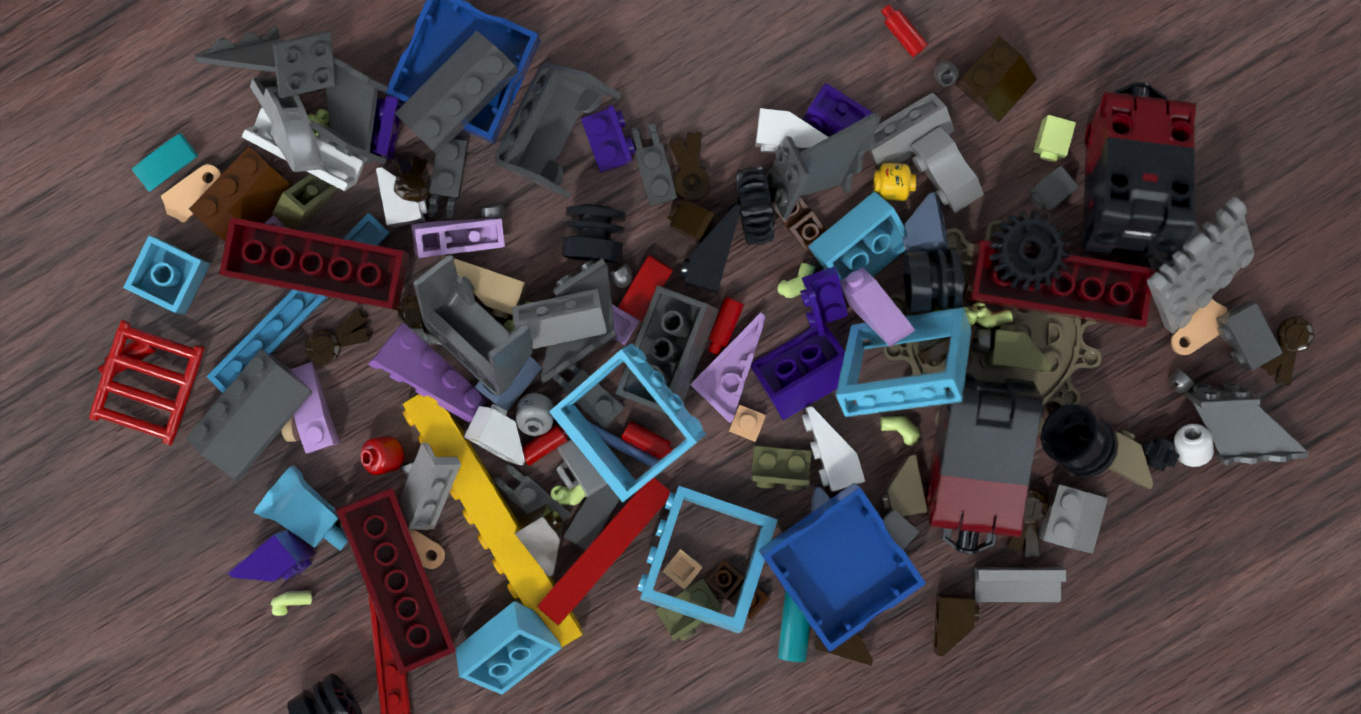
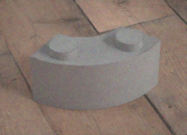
(946, 170)

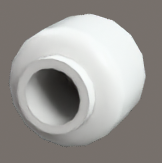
(1194, 445)

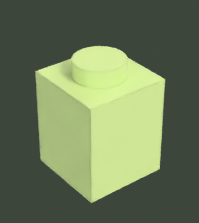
(1054, 138)

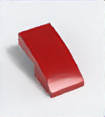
(641, 291)

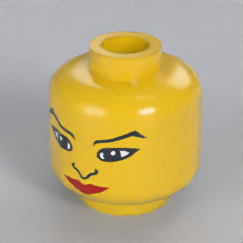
(894, 181)

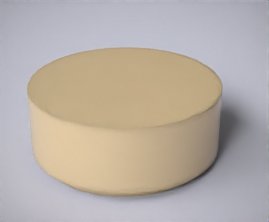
(290, 431)

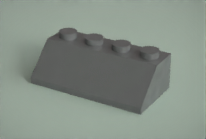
(457, 92)
(672, 342)
(249, 414)

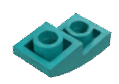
(165, 162)

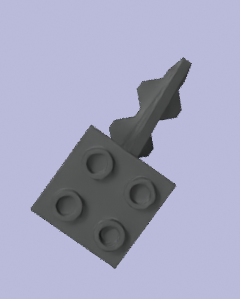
(299, 62)
(351, 112)
(820, 166)
(564, 355)
(1241, 427)

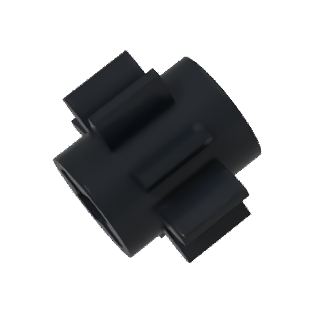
(1160, 454)

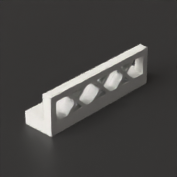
(336, 167)

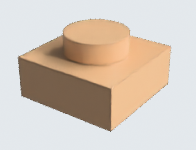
(747, 423)
(682, 569)

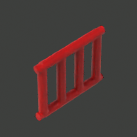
(117, 358)

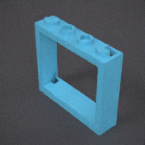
(913, 390)
(596, 449)
(752, 575)

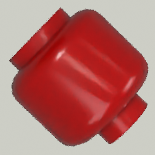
(382, 455)

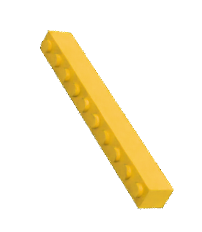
(487, 510)

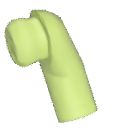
(321, 117)
(990, 319)
(567, 496)

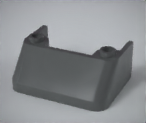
(545, 122)
(468, 329)

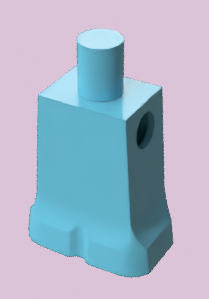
(302, 510)

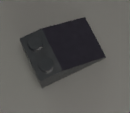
(709, 258)

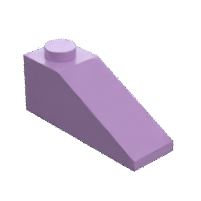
(456, 236)
(875, 306)
(314, 417)

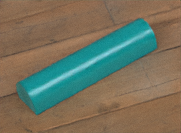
(793, 632)

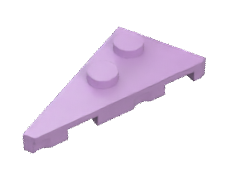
(725, 377)

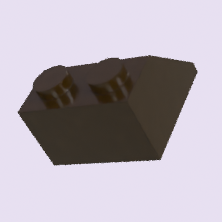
(997, 79)

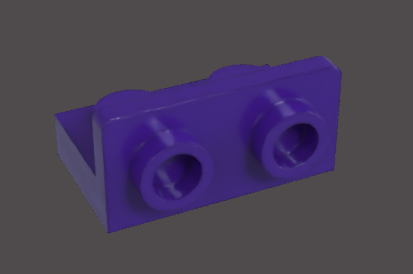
(833, 111)
(385, 127)
(607, 139)
(824, 297)

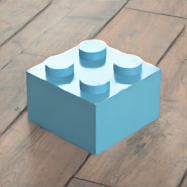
(166, 275)

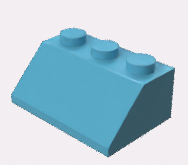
(863, 238)
(506, 649)

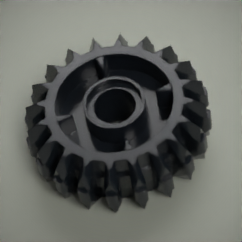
(755, 205)
(1047, 245)

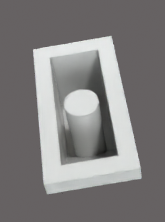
(396, 210)
(496, 434)

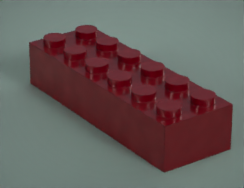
(314, 263)
(1085, 291)
(395, 580)

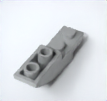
(289, 125)

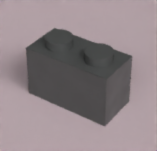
(1248, 336)

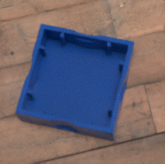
(440, 33)
(841, 566)

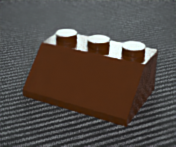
(244, 191)

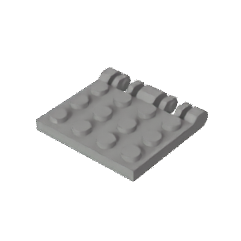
(1205, 267)

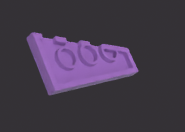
(418, 365)

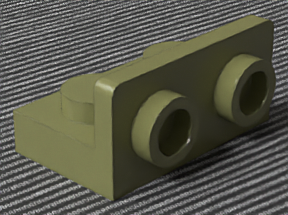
(781, 466)
(681, 625)

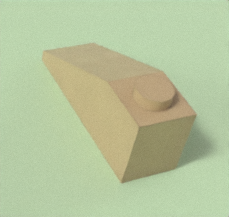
(492, 288)

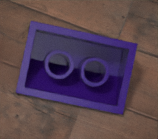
(800, 371)
(277, 558)

